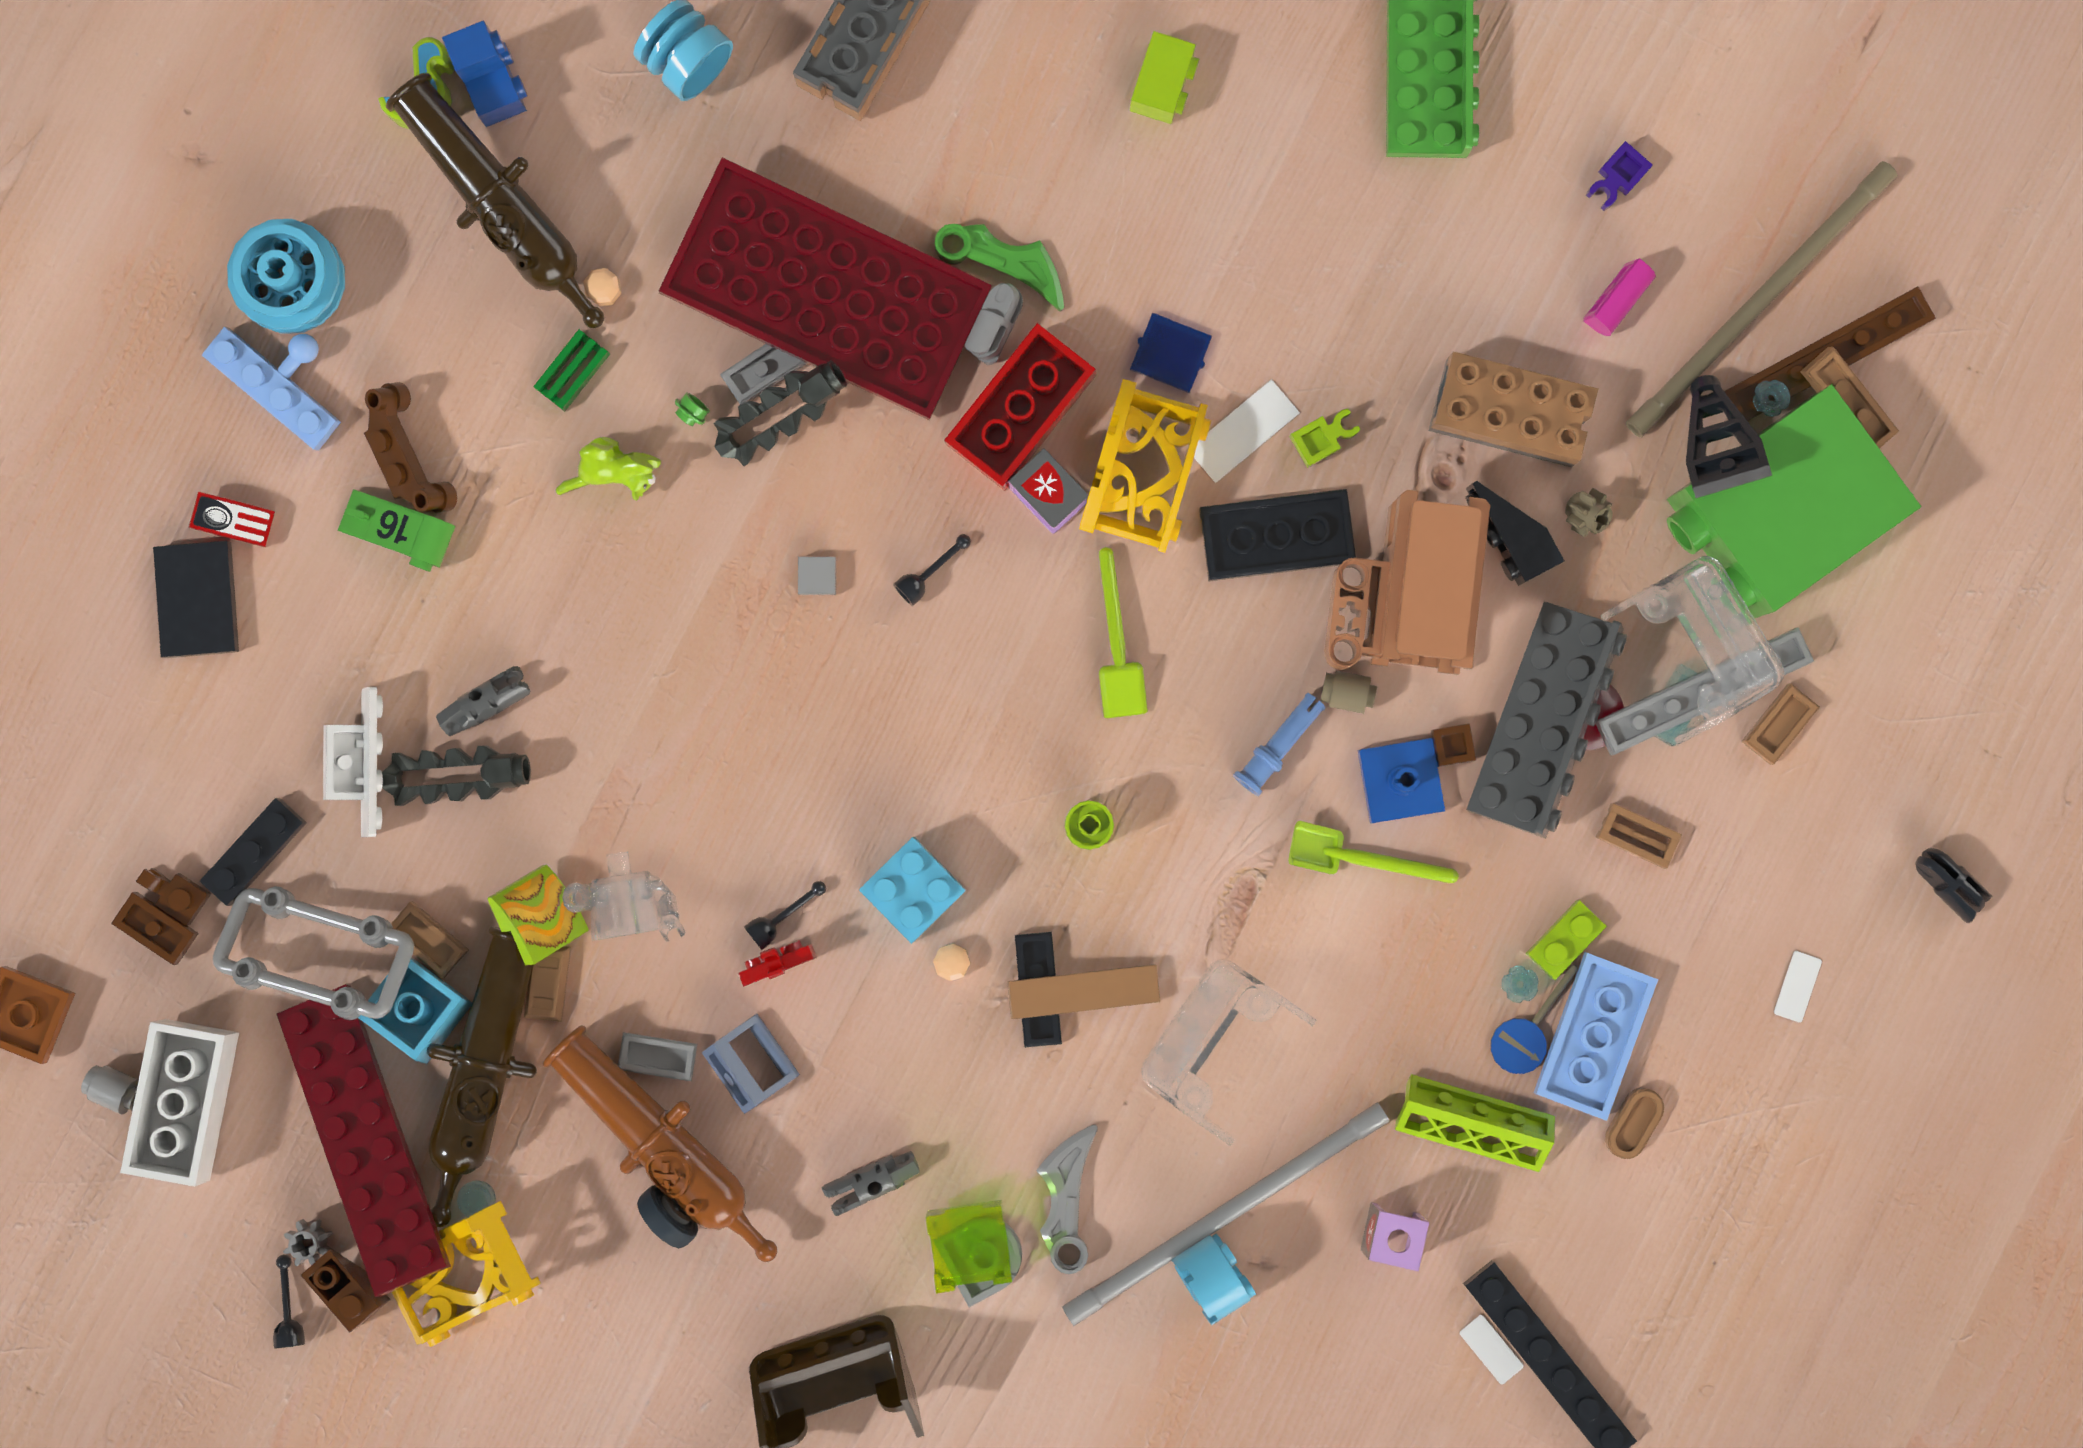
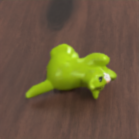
(606, 464)

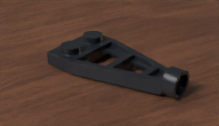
(1728, 467)

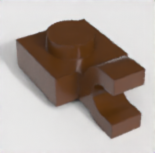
(178, 896)

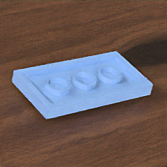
(1595, 1036)

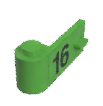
(397, 529)

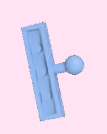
(273, 385)

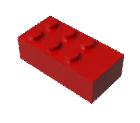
(1020, 406)

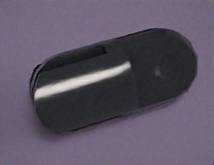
(1952, 883)

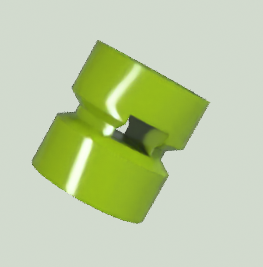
(1089, 825)

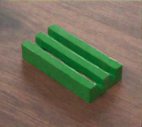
(555, 367)

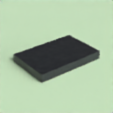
(196, 599)

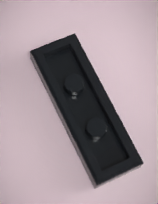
(1036, 960)

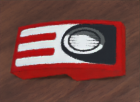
(231, 519)

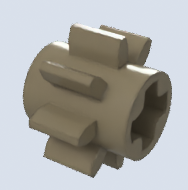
(1588, 512)

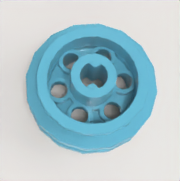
(257, 262)

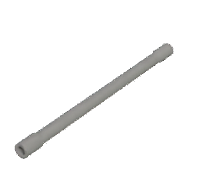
(1095, 1298)

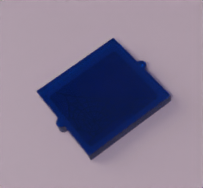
(1171, 352)

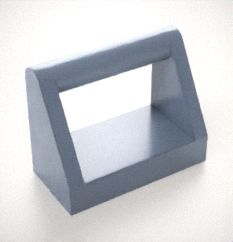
(735, 1074)

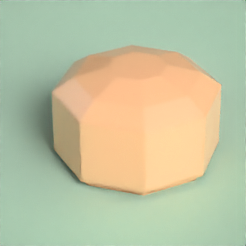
(602, 287)
(951, 962)

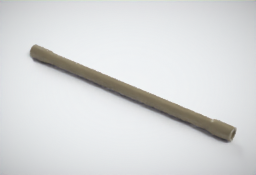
(1866, 192)

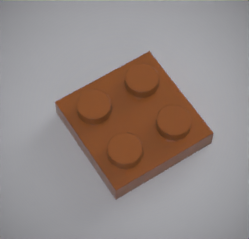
(31, 1014)

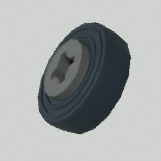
(666, 1218)

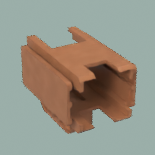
(1421, 593)

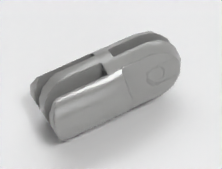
(995, 323)

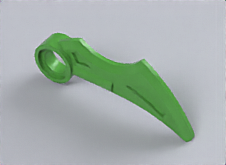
(1026, 262)

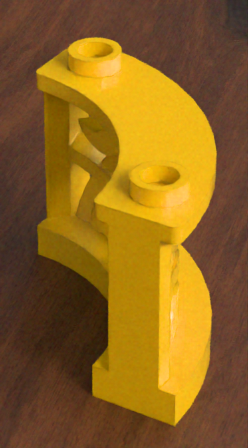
(1106, 499)
(501, 1270)

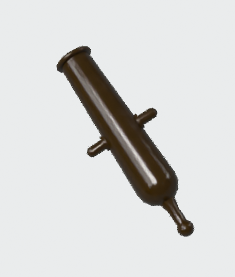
(492, 194)
(479, 1069)

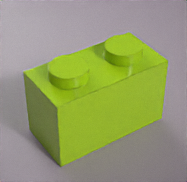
(1162, 78)

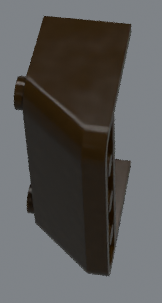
(828, 1373)

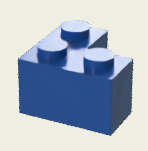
(483, 66)

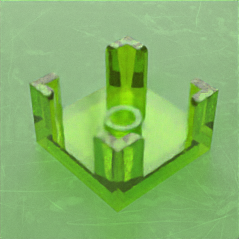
(969, 1245)

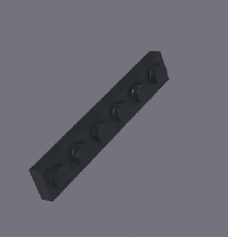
(1547, 1359)

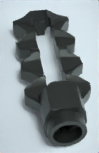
(814, 389)
(497, 771)

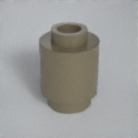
(1348, 691)

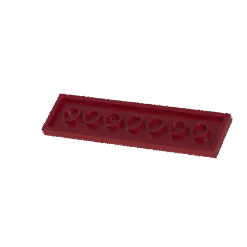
(364, 1146)

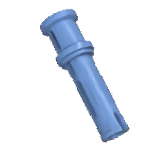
(1268, 757)

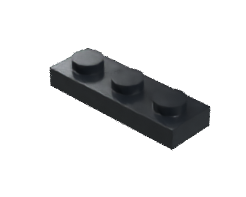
(253, 851)

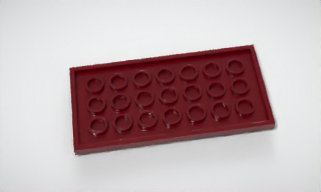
(825, 288)

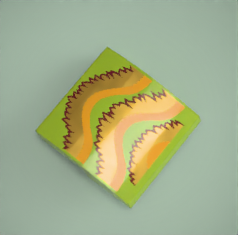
(536, 914)

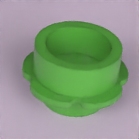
(691, 409)

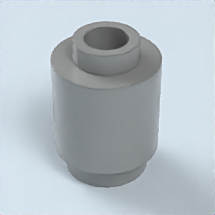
(110, 1088)

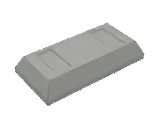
(657, 1056)

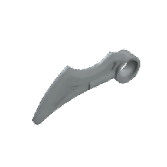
(1063, 1176)

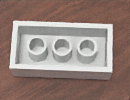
(179, 1102)

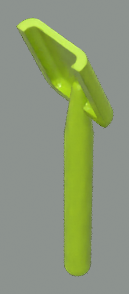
(1121, 683)
(1321, 851)

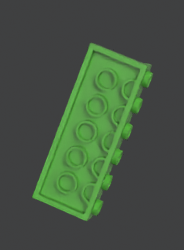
(1431, 78)

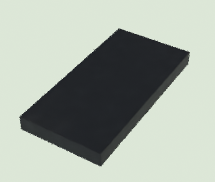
(1277, 535)

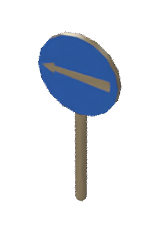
(1520, 1043)

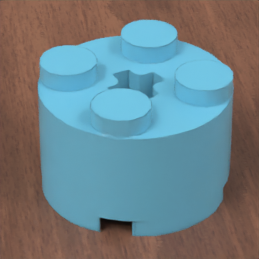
(1213, 1278)

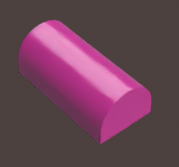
(1619, 297)

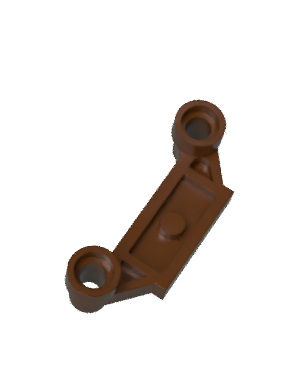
(396, 454)

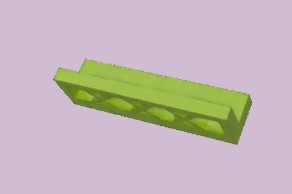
(1480, 1118)

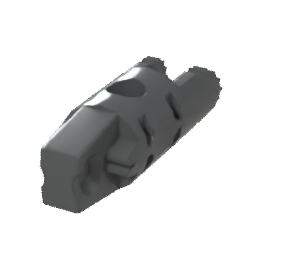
(484, 701)
(871, 1181)

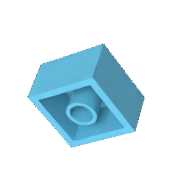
(912, 890)
(421, 1014)

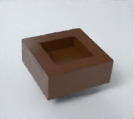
(1453, 745)

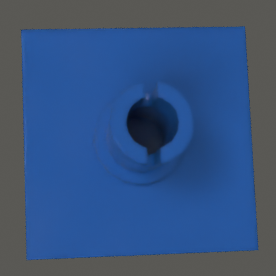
(1401, 780)

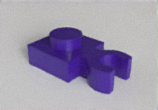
(1621, 173)

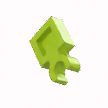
(1319, 439)

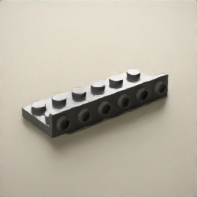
(1547, 719)

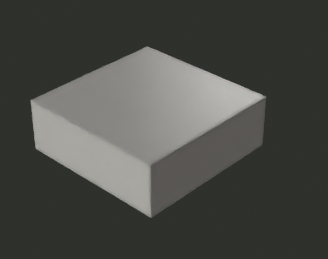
(817, 575)

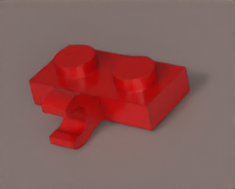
(772, 965)

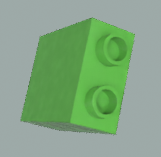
(1817, 510)

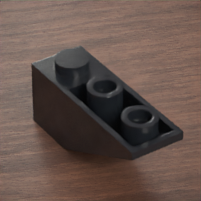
(1520, 539)

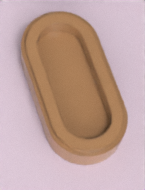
(1634, 1123)

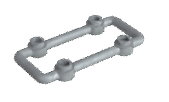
(344, 1002)

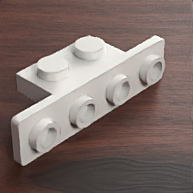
(352, 762)

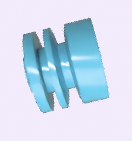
(683, 49)

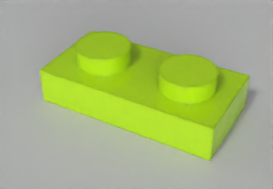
(1566, 939)

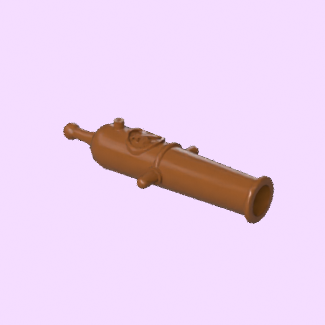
(657, 1140)

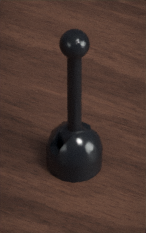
(912, 586)
(764, 930)
(288, 1332)

